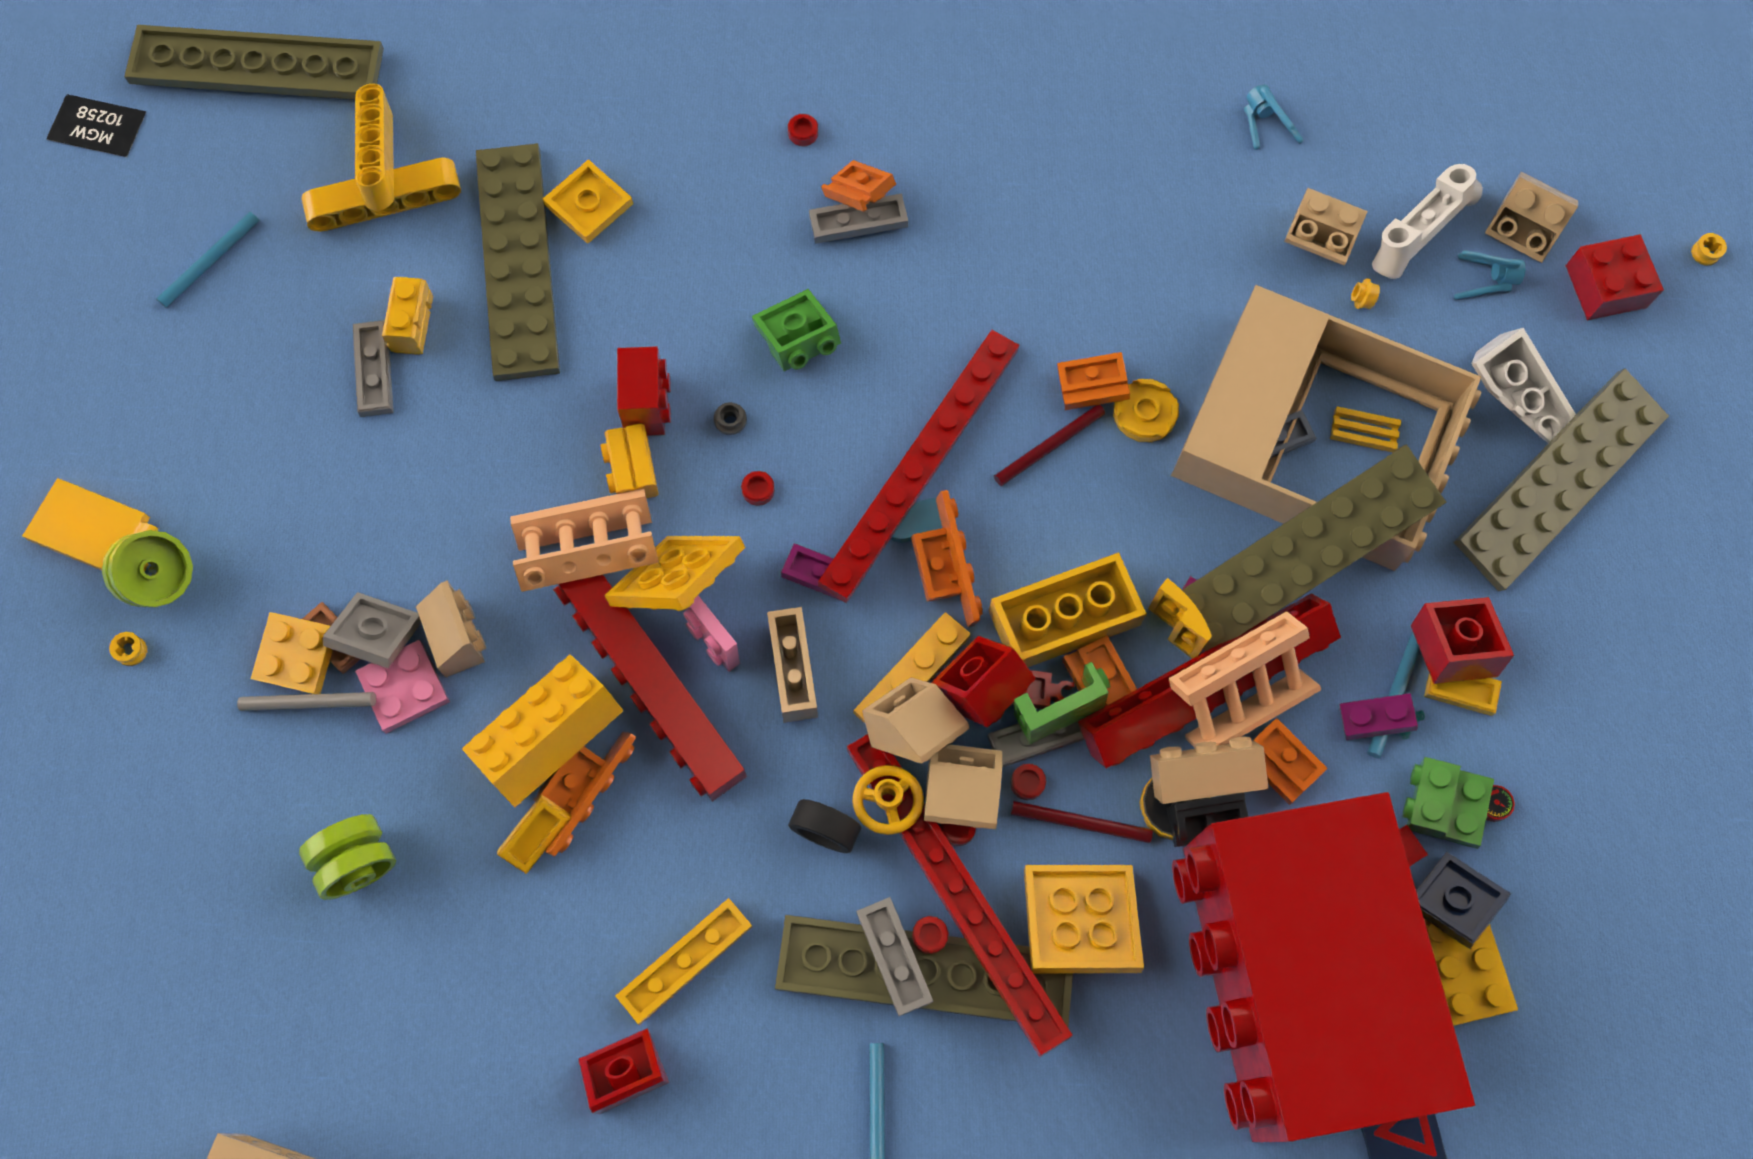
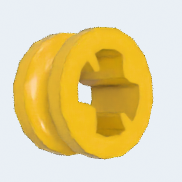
(1702, 254)
(118, 652)

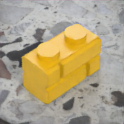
(407, 315)
(630, 460)

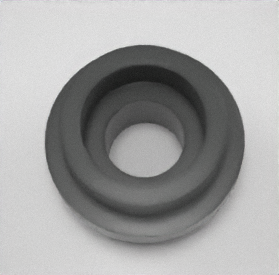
(727, 410)

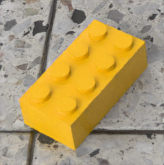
(1068, 610)
(542, 730)

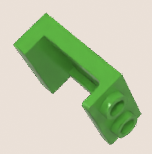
(1066, 711)

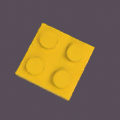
(588, 201)
(292, 654)

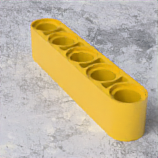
(374, 147)
(414, 187)

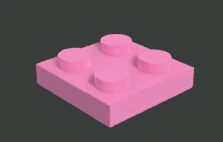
(705, 625)
(405, 688)

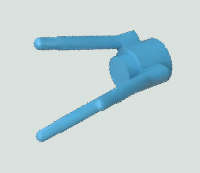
(1264, 104)
(1504, 271)

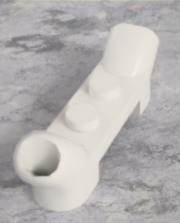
(1405, 238)

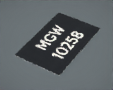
(96, 125)

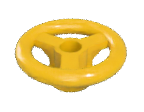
(892, 787)

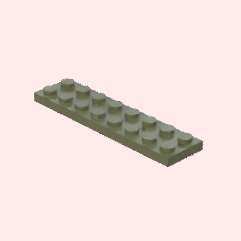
(252, 62)
(517, 263)
(1561, 480)
(1314, 545)
(838, 963)

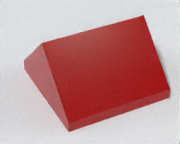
(622, 1072)

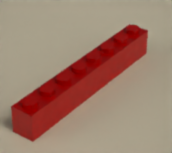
(654, 686)
(1157, 710)

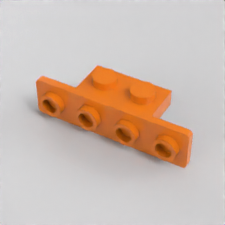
(943, 561)
(578, 784)

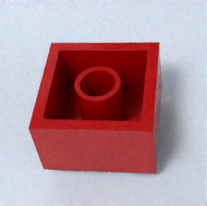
(1614, 277)
(643, 389)
(1461, 640)
(984, 680)

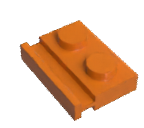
(859, 185)
(1093, 381)
(1102, 656)
(1288, 761)

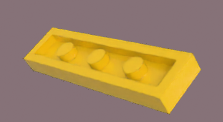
(922, 660)
(683, 961)

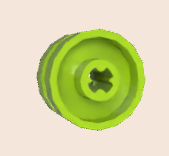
(169, 567)
(347, 856)

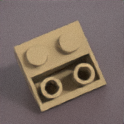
(1532, 217)
(1325, 226)
(450, 630)
(913, 721)
(964, 786)

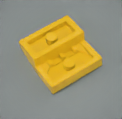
(1189, 626)

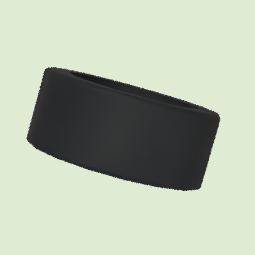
(824, 826)

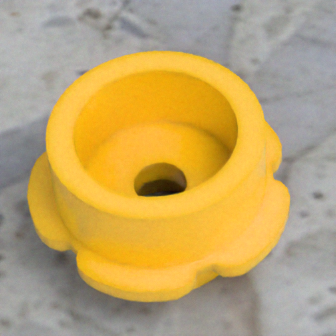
(1365, 294)

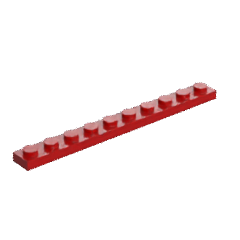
(917, 467)
(972, 914)

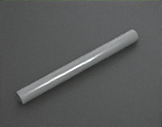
(306, 701)

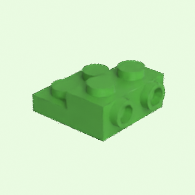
(797, 330)
(1448, 802)

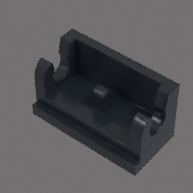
(1192, 817)

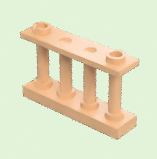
(577, 521)
(1235, 661)

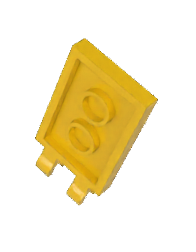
(83, 523)

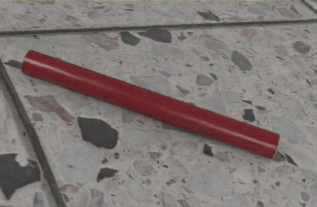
(1049, 445)
(1081, 822)

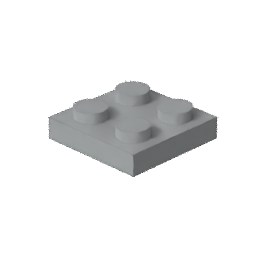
(372, 630)

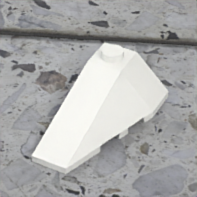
(1523, 383)

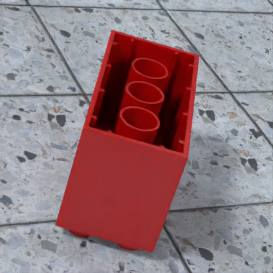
(1320, 971)

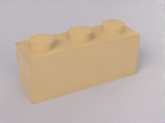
(792, 664)
(1208, 770)

